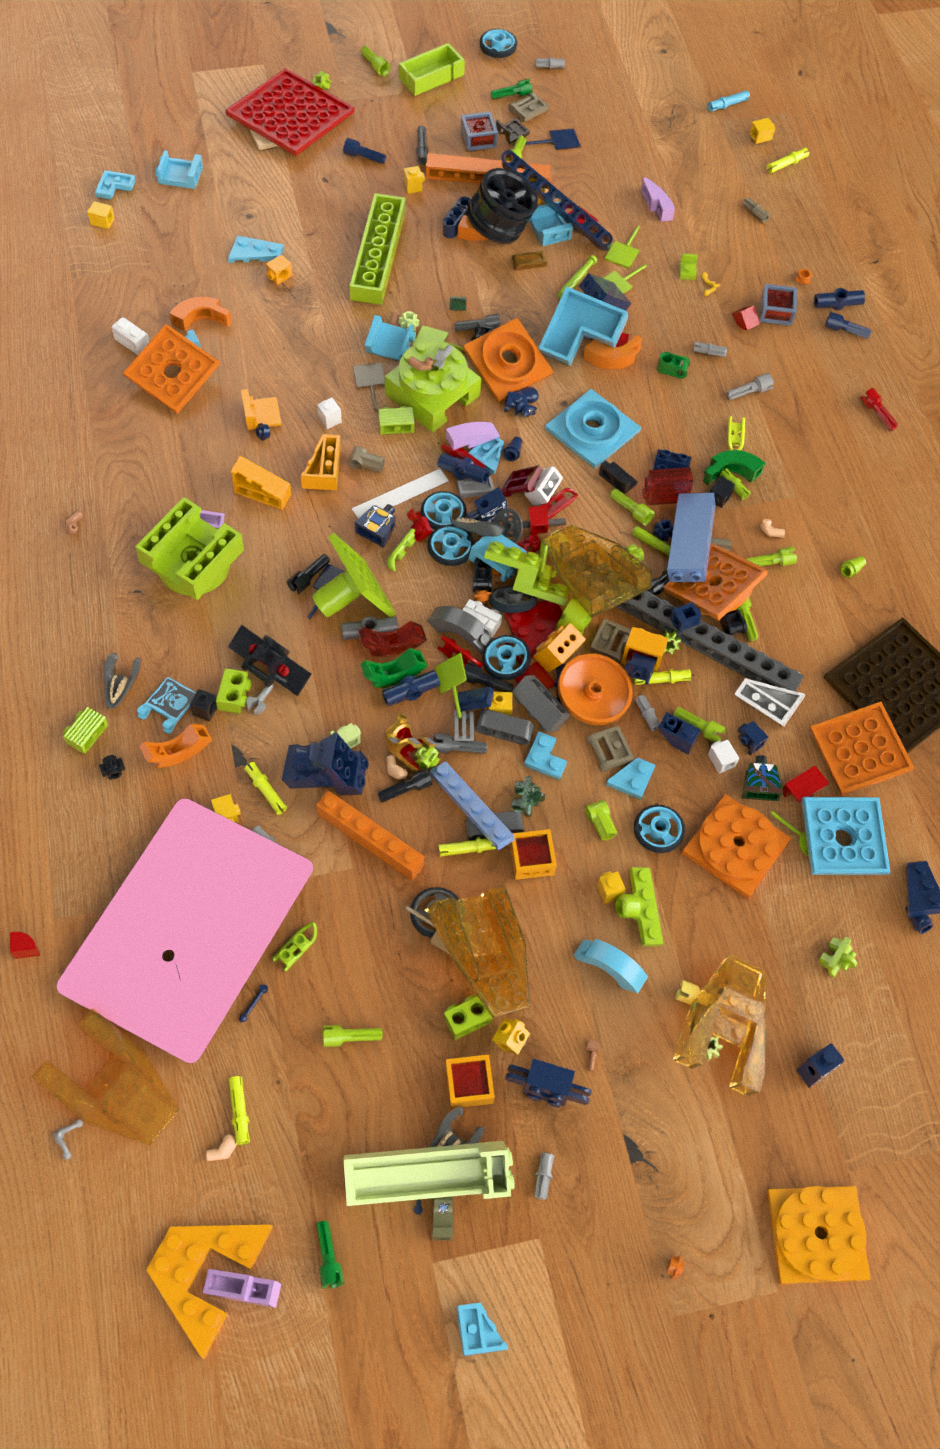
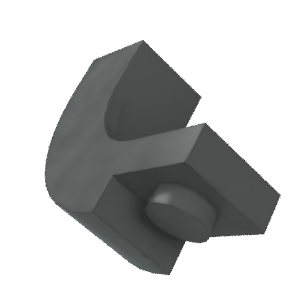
(462, 623)

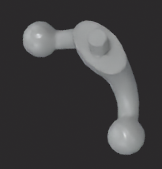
(60, 1135)

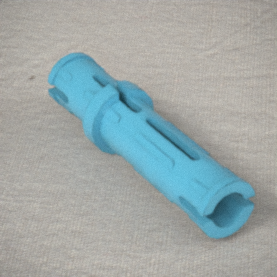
(723, 102)

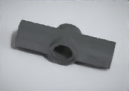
(382, 625)

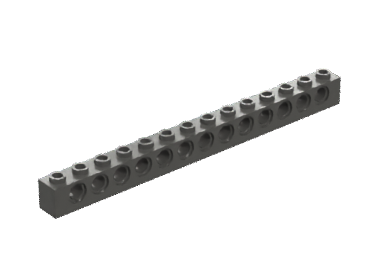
(705, 643)

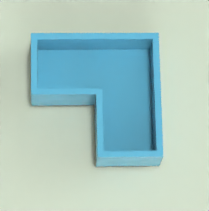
(580, 316)

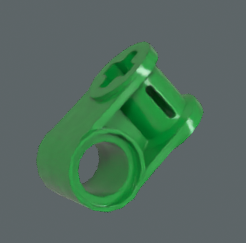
(671, 365)

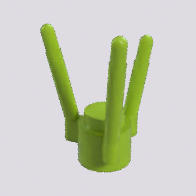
(545, 570)

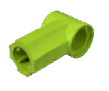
(600, 816)

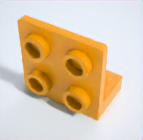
(260, 411)

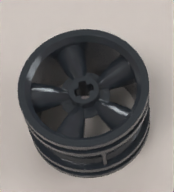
(502, 205)

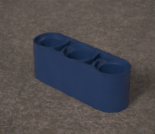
(454, 216)

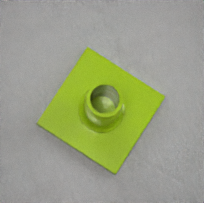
(350, 584)

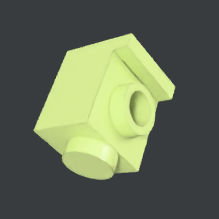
(349, 734)

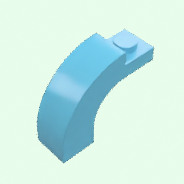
(614, 962)

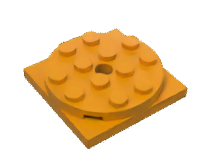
(800, 1253)

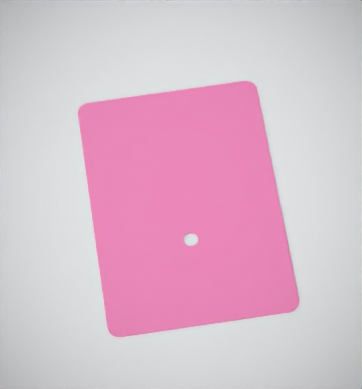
(209, 898)

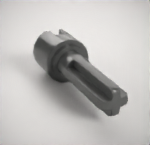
(490, 321)
(445, 744)

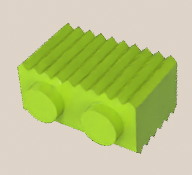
(396, 420)
(85, 730)

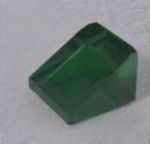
(458, 303)

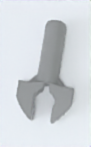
(442, 355)
(259, 699)

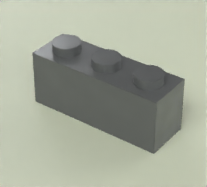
(541, 704)

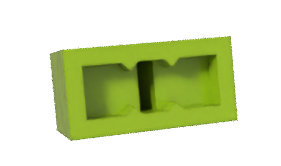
(230, 690)
(471, 1021)

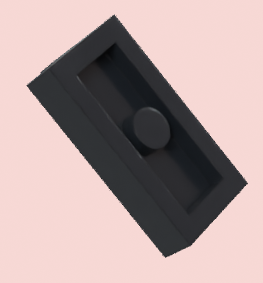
(617, 476)

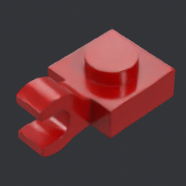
(421, 525)

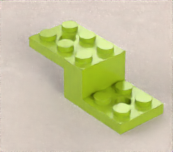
(526, 578)

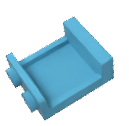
(178, 171)
(550, 226)
(480, 547)

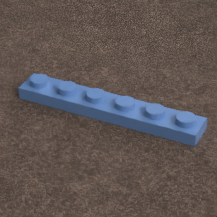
(472, 805)

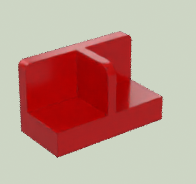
(805, 784)

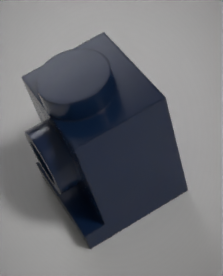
(685, 617)
(640, 667)
(752, 736)

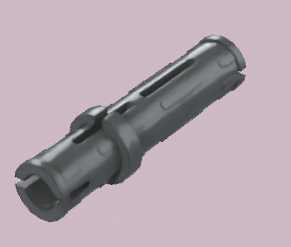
(422, 149)

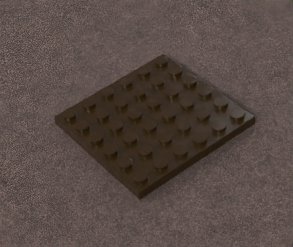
(899, 672)

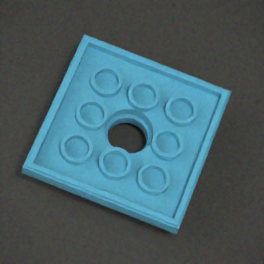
(590, 443)
(861, 820)

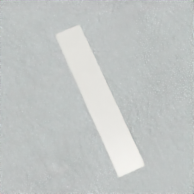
(404, 492)

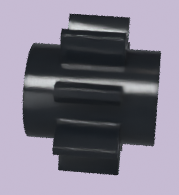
(111, 767)

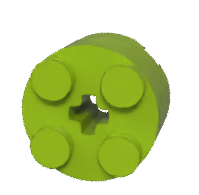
(576, 615)

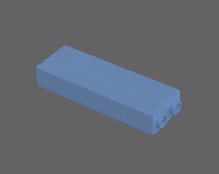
(691, 537)

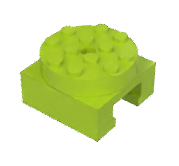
(434, 389)
(189, 551)

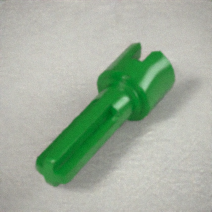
(521, 88)
(330, 1270)

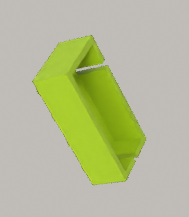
(431, 69)

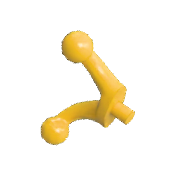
(711, 283)

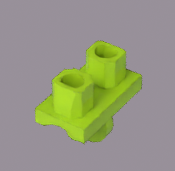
(842, 958)

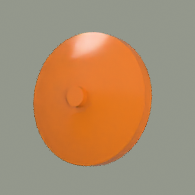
(595, 689)

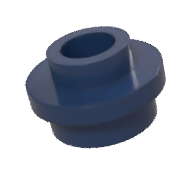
(262, 431)

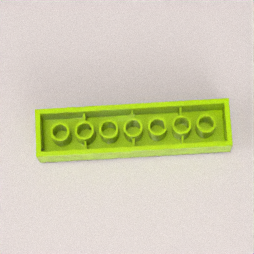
(377, 249)

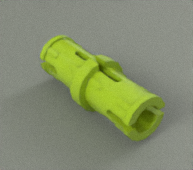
(739, 488)

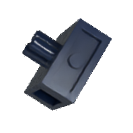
(604, 291)

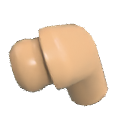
(770, 531)
(395, 770)
(224, 1151)

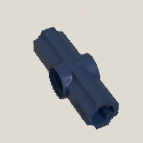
(839, 299)
(463, 468)
(411, 688)

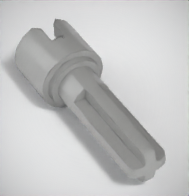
(759, 384)

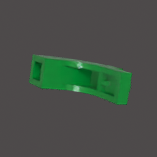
(737, 462)
(392, 672)

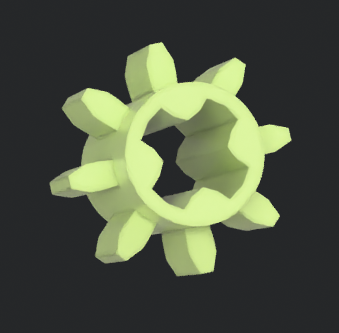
(408, 318)
(712, 1051)

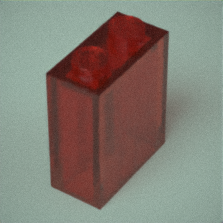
(665, 485)

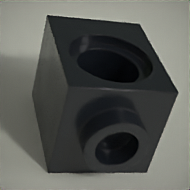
(722, 491)
(203, 705)

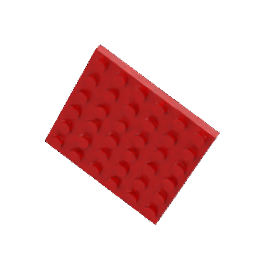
(290, 111)

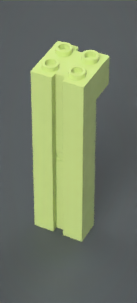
(429, 1173)

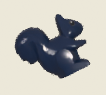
(519, 399)

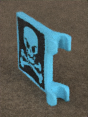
(170, 701)

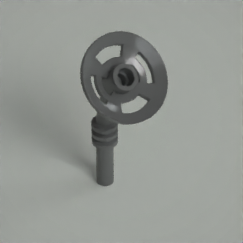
(513, 525)

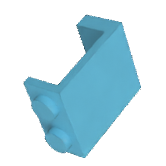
(388, 339)

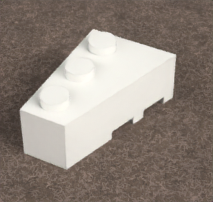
(770, 700)

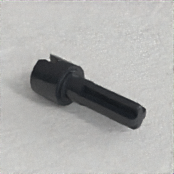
(302, 579)
(475, 675)
(418, 781)

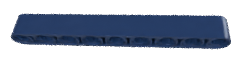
(560, 207)

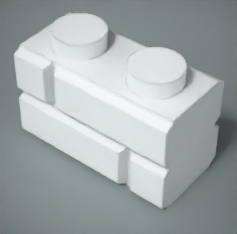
(130, 335)
(545, 486)
(489, 617)

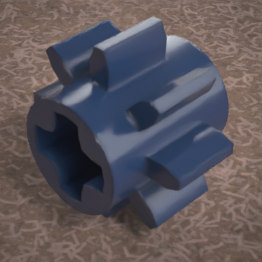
(663, 530)

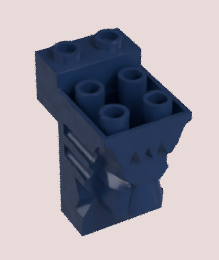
(326, 765)

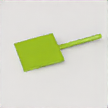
(623, 254)
(621, 282)
(428, 334)
(450, 675)

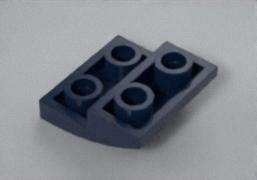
(669, 460)

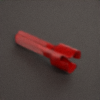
(873, 401)
(461, 453)

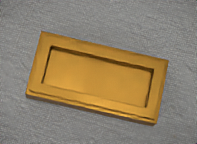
(529, 260)

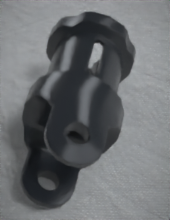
(658, 583)

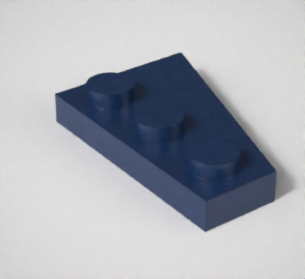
(922, 890)

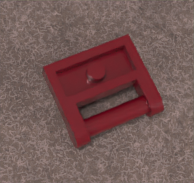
(521, 481)

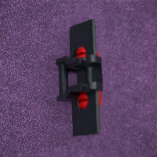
(272, 655)

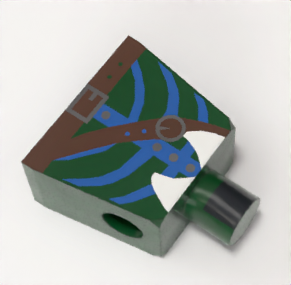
(762, 781)

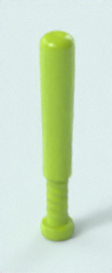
(592, 260)
(651, 540)

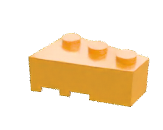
(323, 467)
(259, 484)

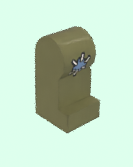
(443, 1219)

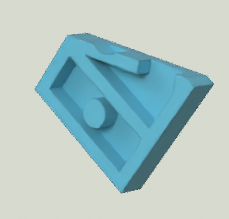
(489, 453)
(633, 778)
(477, 1331)

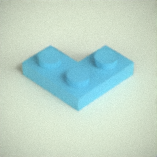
(113, 180)
(541, 758)

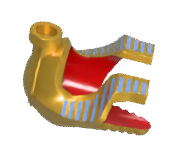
(402, 743)

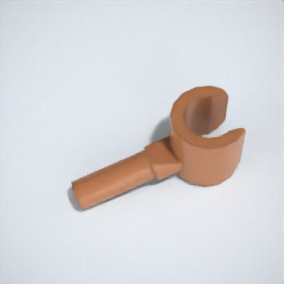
(593, 1046)

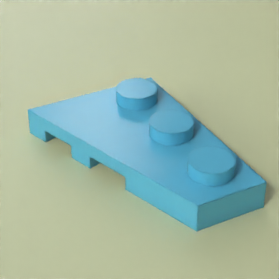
(249, 249)

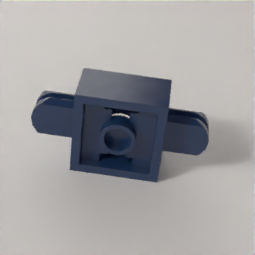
(548, 1083)

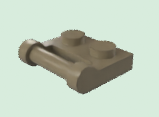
(528, 107)
(605, 638)
(616, 746)

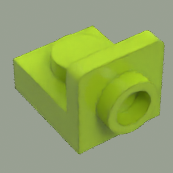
(688, 266)

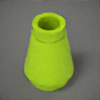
(852, 567)

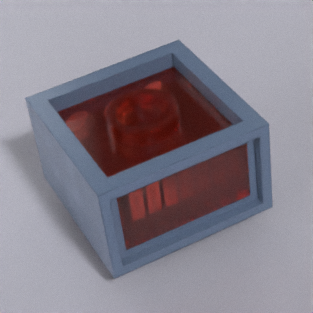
(479, 131)
(778, 304)

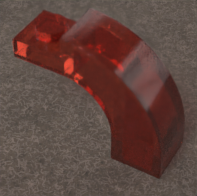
(394, 642)

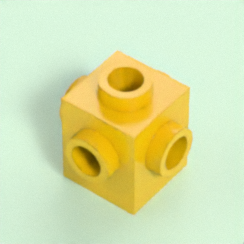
(511, 1036)

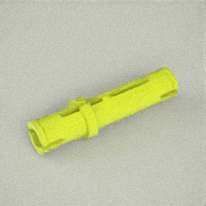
(792, 158)
(667, 676)
(266, 789)
(465, 847)
(240, 1119)

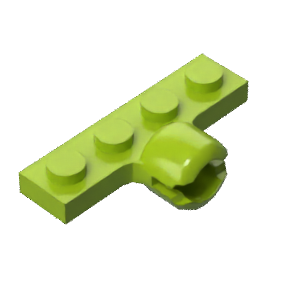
(641, 906)

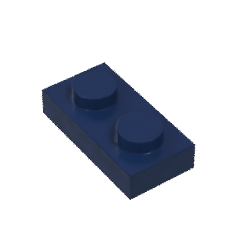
(475, 698)

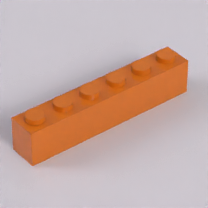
(370, 835)

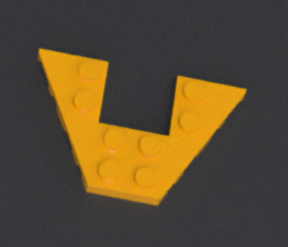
(179, 1262)

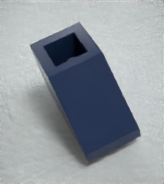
(679, 733)

